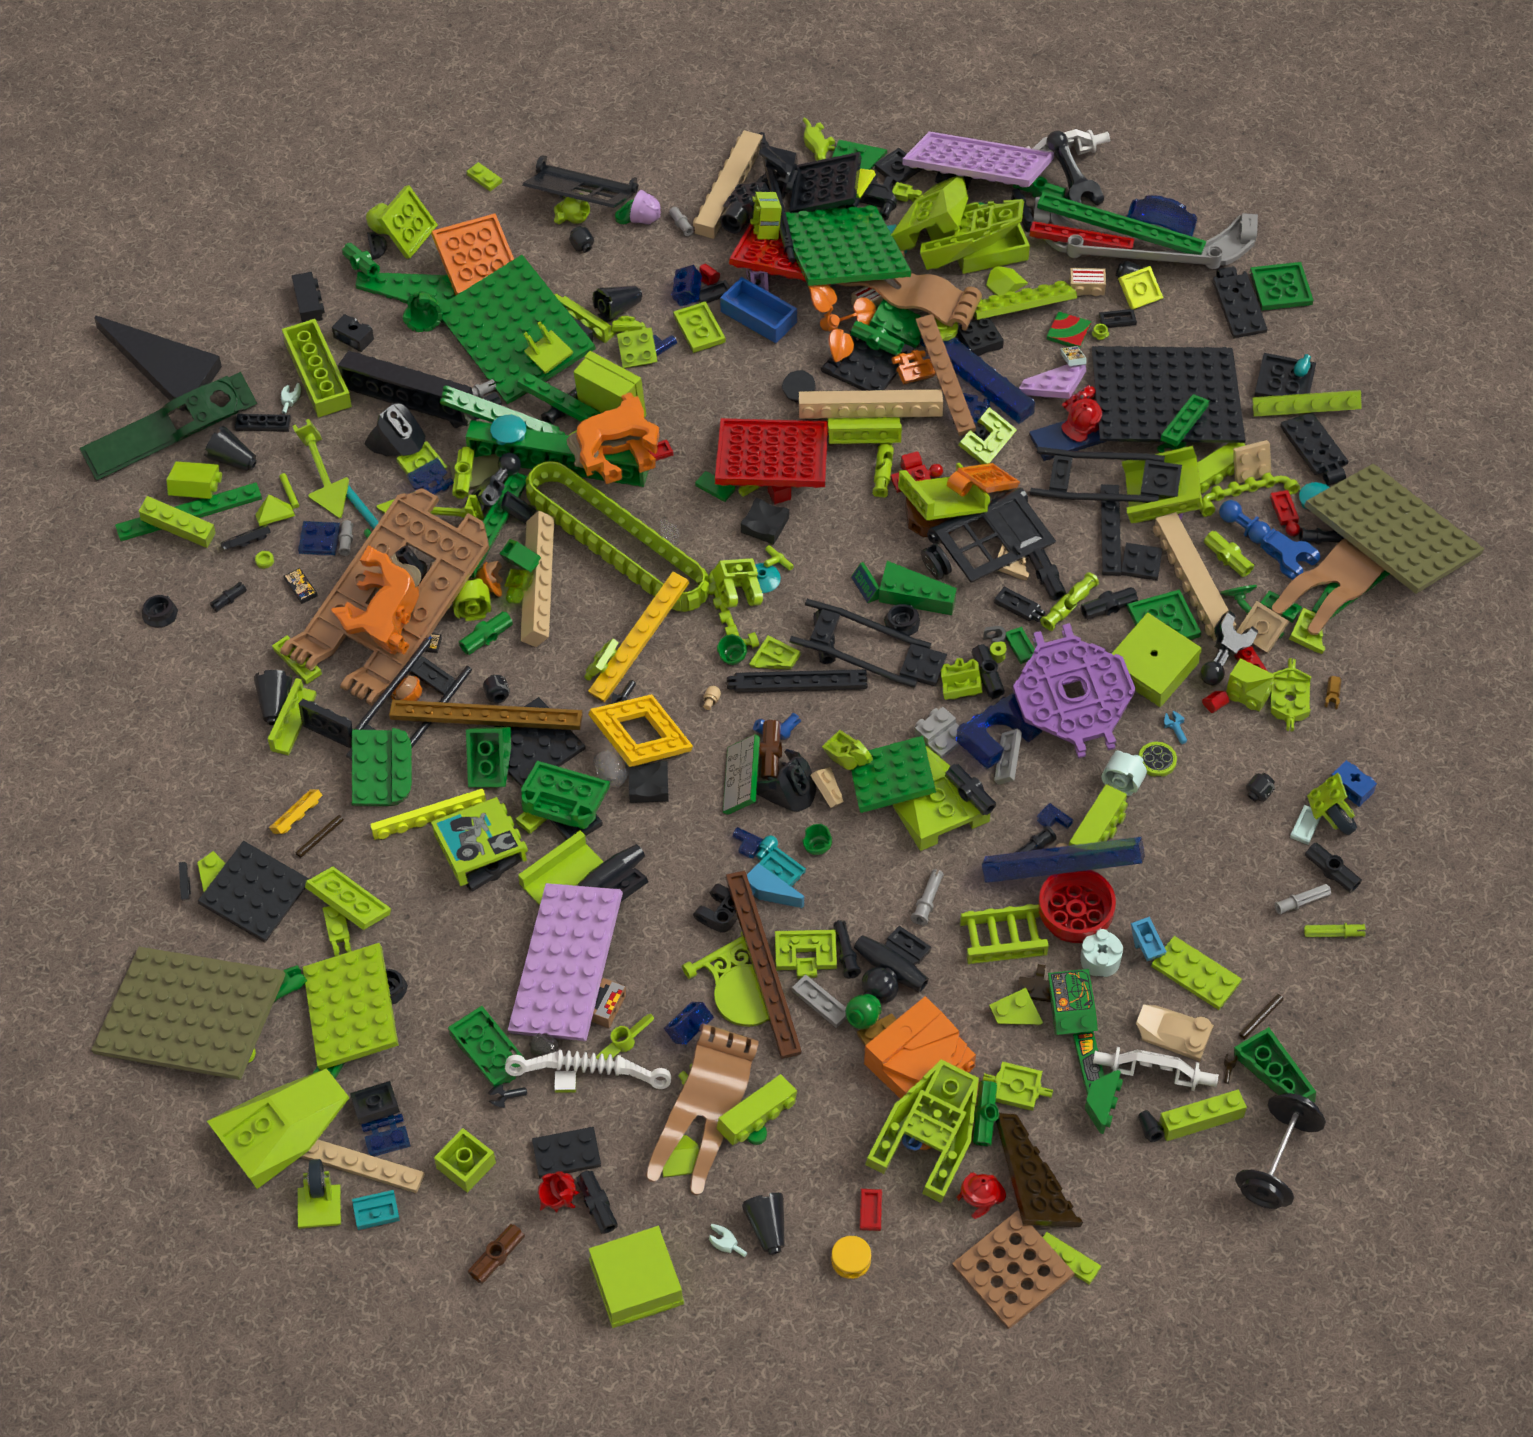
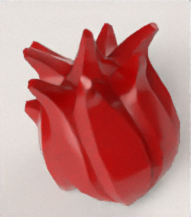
(557, 1191)

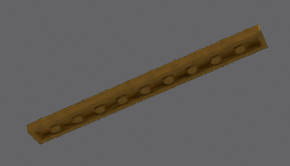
(486, 714)

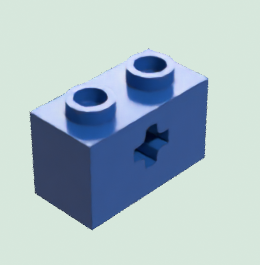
(1356, 783)

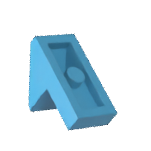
(1147, 939)

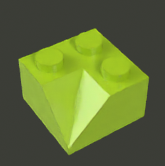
(1249, 685)
(465, 1160)

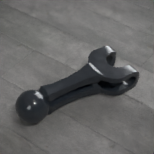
(1077, 183)

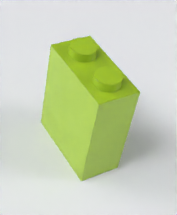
(193, 480)

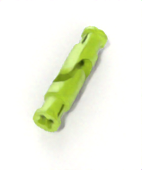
(883, 469)
(1076, 593)

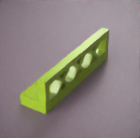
(599, 327)
(289, 720)

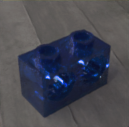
(686, 285)
(688, 1022)

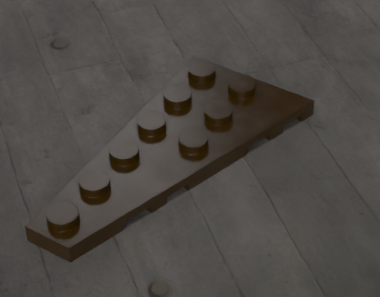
(1033, 1181)

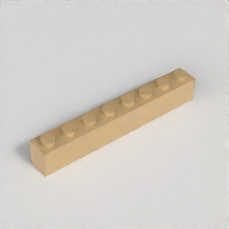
(733, 173)
(870, 404)
(1191, 571)
(538, 596)

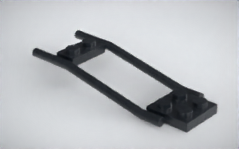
(1158, 481)
(920, 664)
(427, 673)

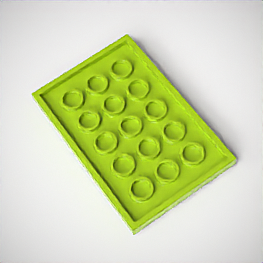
(350, 1006)

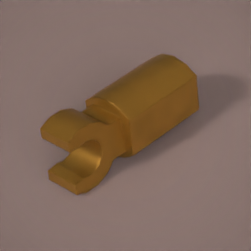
(1333, 691)

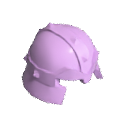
(645, 208)

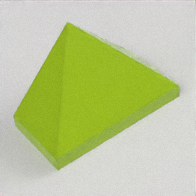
(273, 510)

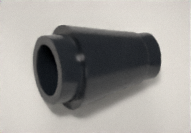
(1150, 1126)

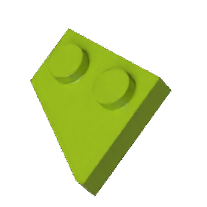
(1301, 636)
(775, 655)
(209, 868)
(1016, 1009)

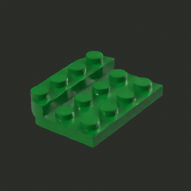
(381, 767)
(562, 795)

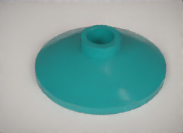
(771, 578)

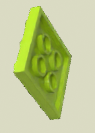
(407, 222)

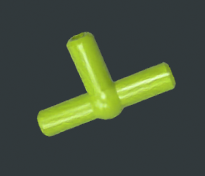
(777, 558)

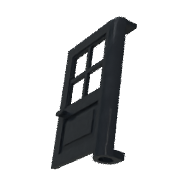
(564, 181)
(1011, 522)

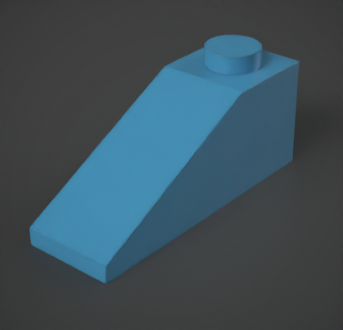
(771, 888)

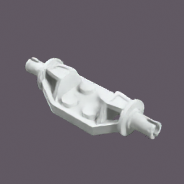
(1078, 139)
(1165, 1061)

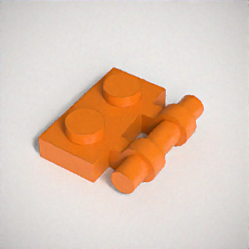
(916, 370)

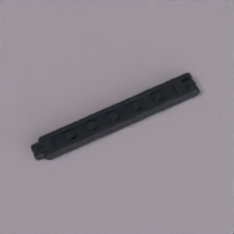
(798, 681)

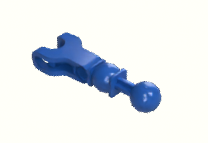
(1272, 541)

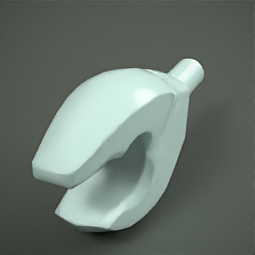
(289, 399)
(727, 1243)

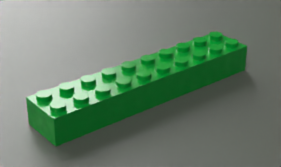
(546, 447)

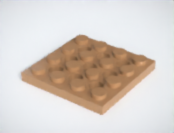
(1026, 1299)

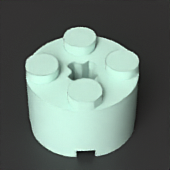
(1124, 772)
(1101, 953)

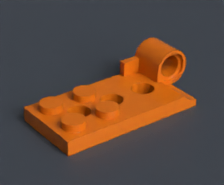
(985, 476)

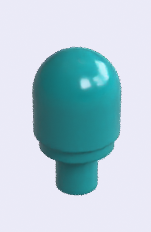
(1302, 366)
(766, 846)

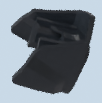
(785, 164)
(388, 436)
(793, 787)

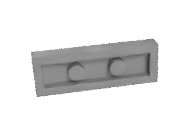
(1007, 766)
(820, 1001)

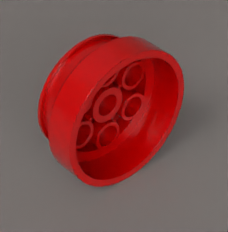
(1088, 887)

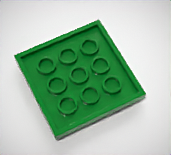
(894, 775)

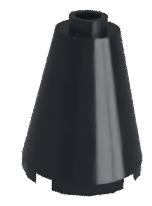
(615, 300)
(230, 450)
(272, 693)
(767, 1220)

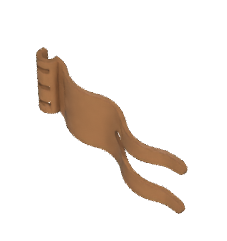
(929, 294)
(1344, 566)
(711, 1089)

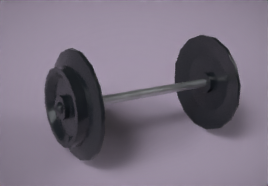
(1264, 1188)

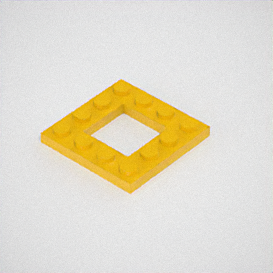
(608, 721)

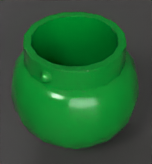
(863, 1011)

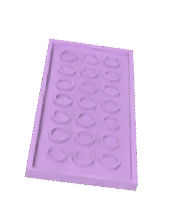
(978, 159)
(565, 961)

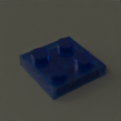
(319, 538)

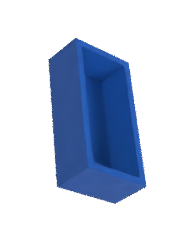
(758, 310)

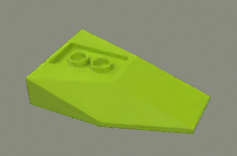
(940, 205)
(937, 812)
(279, 1124)

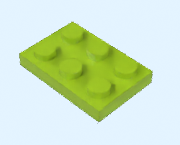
(699, 327)

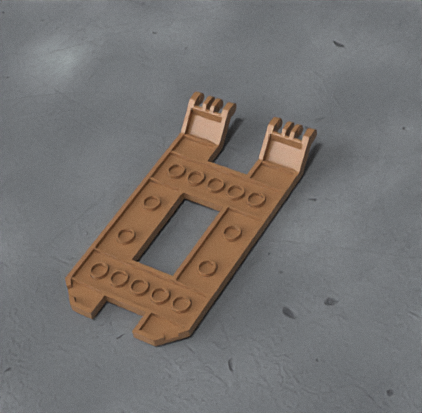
(404, 523)

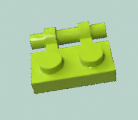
(601, 658)

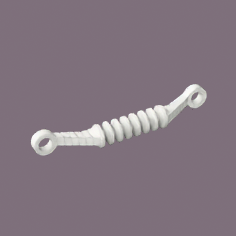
(557, 1059)

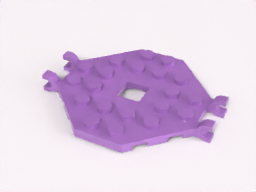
(1082, 718)

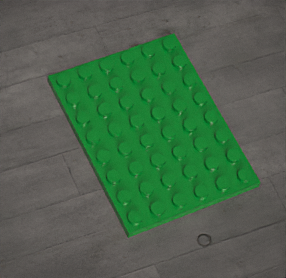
(845, 246)
(496, 313)

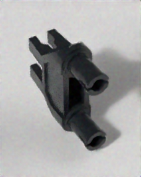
(879, 196)

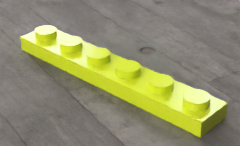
(426, 814)

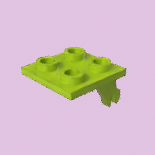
(637, 347)
(547, 351)

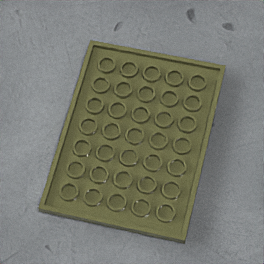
(1394, 528)
(189, 1012)

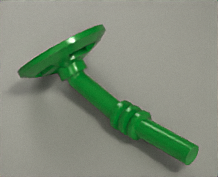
(1239, 595)

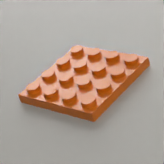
(472, 250)

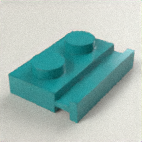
(783, 866)
(375, 1209)

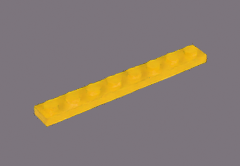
(639, 636)

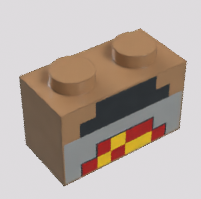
(608, 1002)

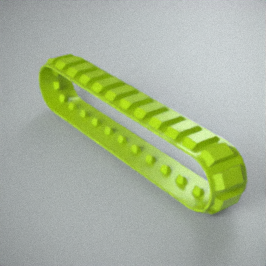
(557, 472)

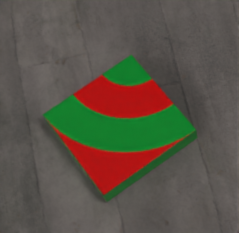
(1068, 330)

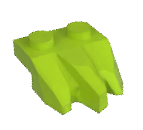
(961, 679)

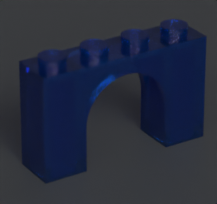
(980, 744)

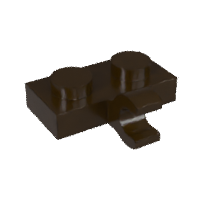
(1037, 988)

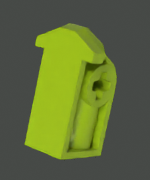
(847, 751)

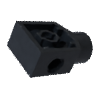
(740, 206)

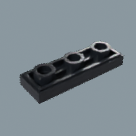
(263, 422)

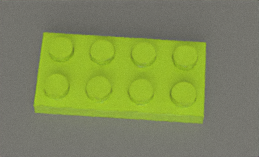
(348, 898)
(1197, 973)

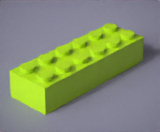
(316, 368)

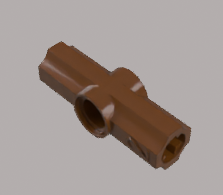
(770, 749)
(505, 1244)

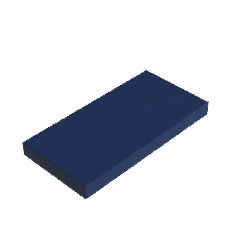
(1054, 437)

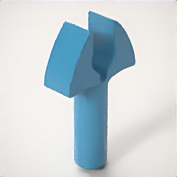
(1176, 726)

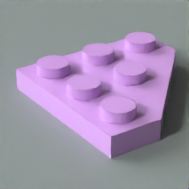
(1054, 383)

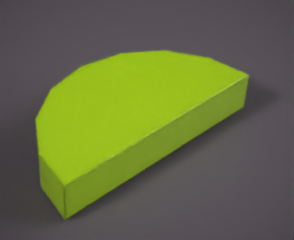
(626, 323)

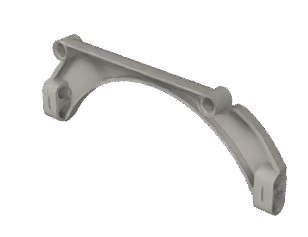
(1218, 251)

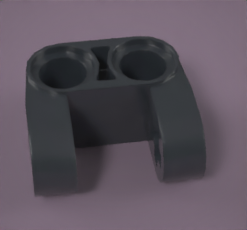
(724, 911)

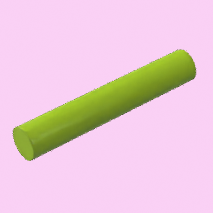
(289, 491)

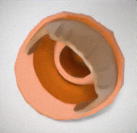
(489, 574)
(408, 689)

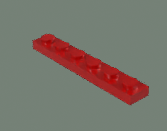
(1090, 238)

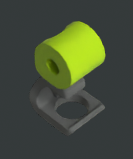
(998, 646)

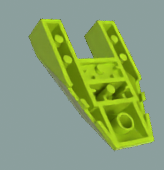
(977, 229)
(937, 1114)

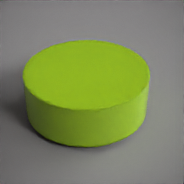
(264, 559)

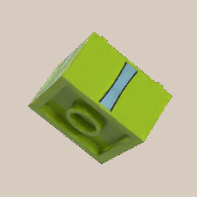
(766, 215)

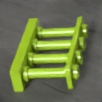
(999, 951)

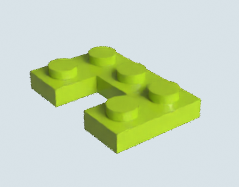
(986, 450)
(818, 941)

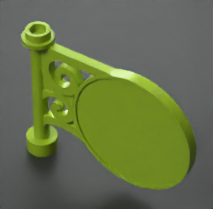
(737, 989)

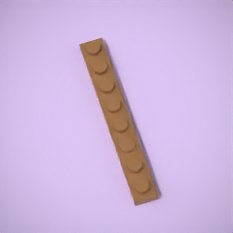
(945, 374)

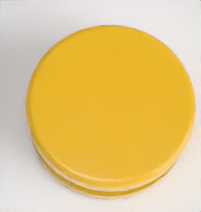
(851, 1257)

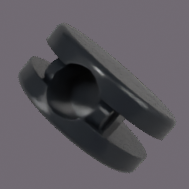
(936, 561)

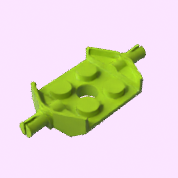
(1294, 683)

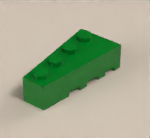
(914, 589)
(1273, 1065)

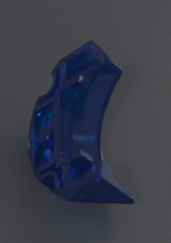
(1163, 212)

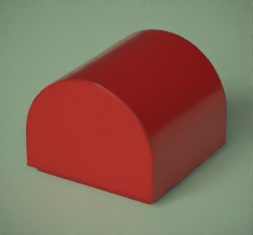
(709, 275)
(910, 460)
(1215, 700)

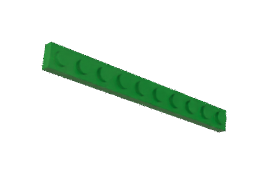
(1121, 224)

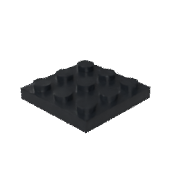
(1279, 379)

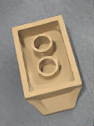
(1174, 1031)

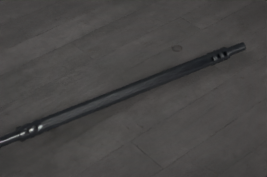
(774, 187)

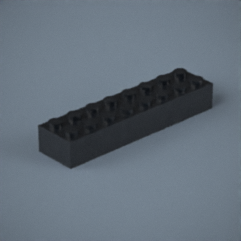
(400, 386)

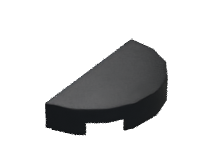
(377, 245)
(185, 886)

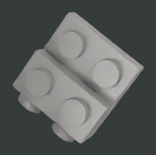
(938, 731)

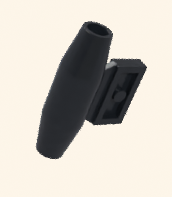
(618, 872)
(899, 955)

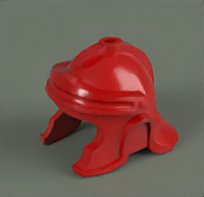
(1082, 419)
(981, 1192)

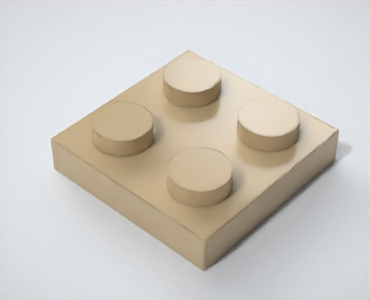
(1252, 461)
(1268, 624)

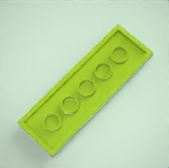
(1024, 299)

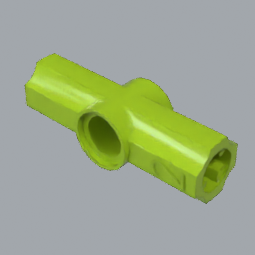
(463, 473)
(1228, 553)

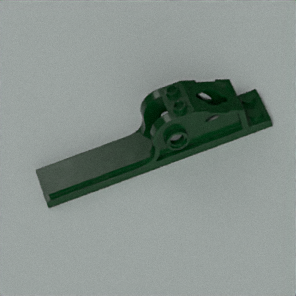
(158, 431)

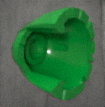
(422, 312)

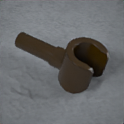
(1229, 1066)

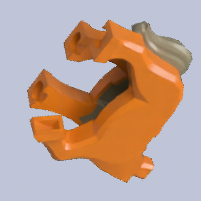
(614, 433)
(389, 607)

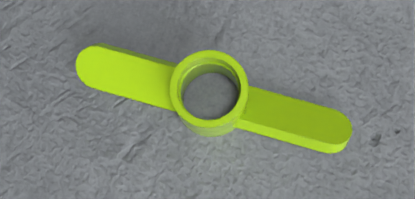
(622, 1031)

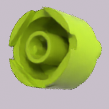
(472, 601)

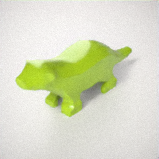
(815, 140)

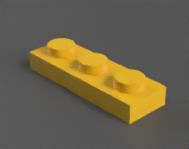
(296, 812)

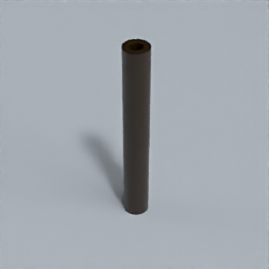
(319, 836)
(1261, 1016)

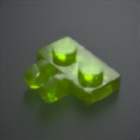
(516, 582)

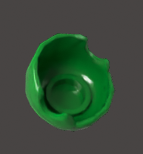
(733, 646)
(819, 835)

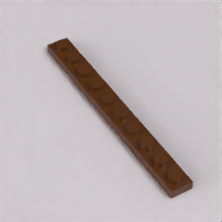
(763, 965)

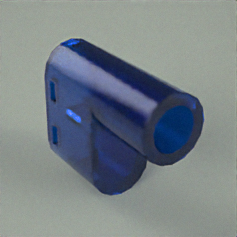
(662, 346)
(1053, 815)
(749, 842)

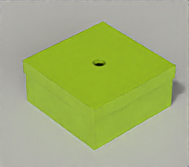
(603, 383)
(1157, 658)
(635, 1276)

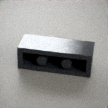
(308, 297)

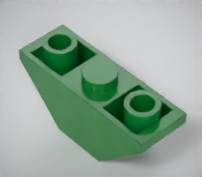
(520, 556)
(1102, 1099)

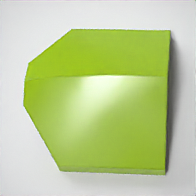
(1004, 280)
(682, 1158)

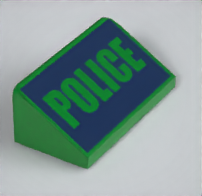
(866, 583)

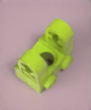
(734, 574)

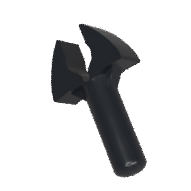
(625, 693)
(505, 1094)

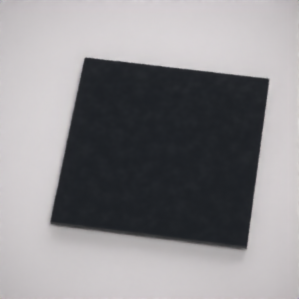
(1150, 385)

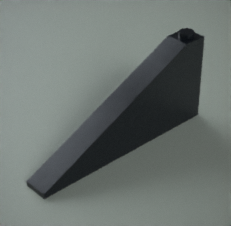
(165, 363)

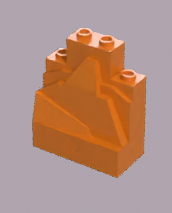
(915, 1046)

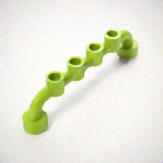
(1250, 485)
(726, 617)

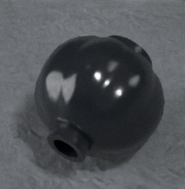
(881, 984)

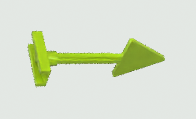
(332, 495)
(472, 507)

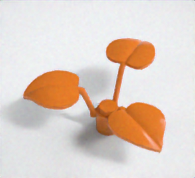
(840, 344)

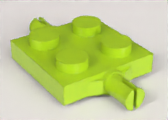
(1018, 1086)

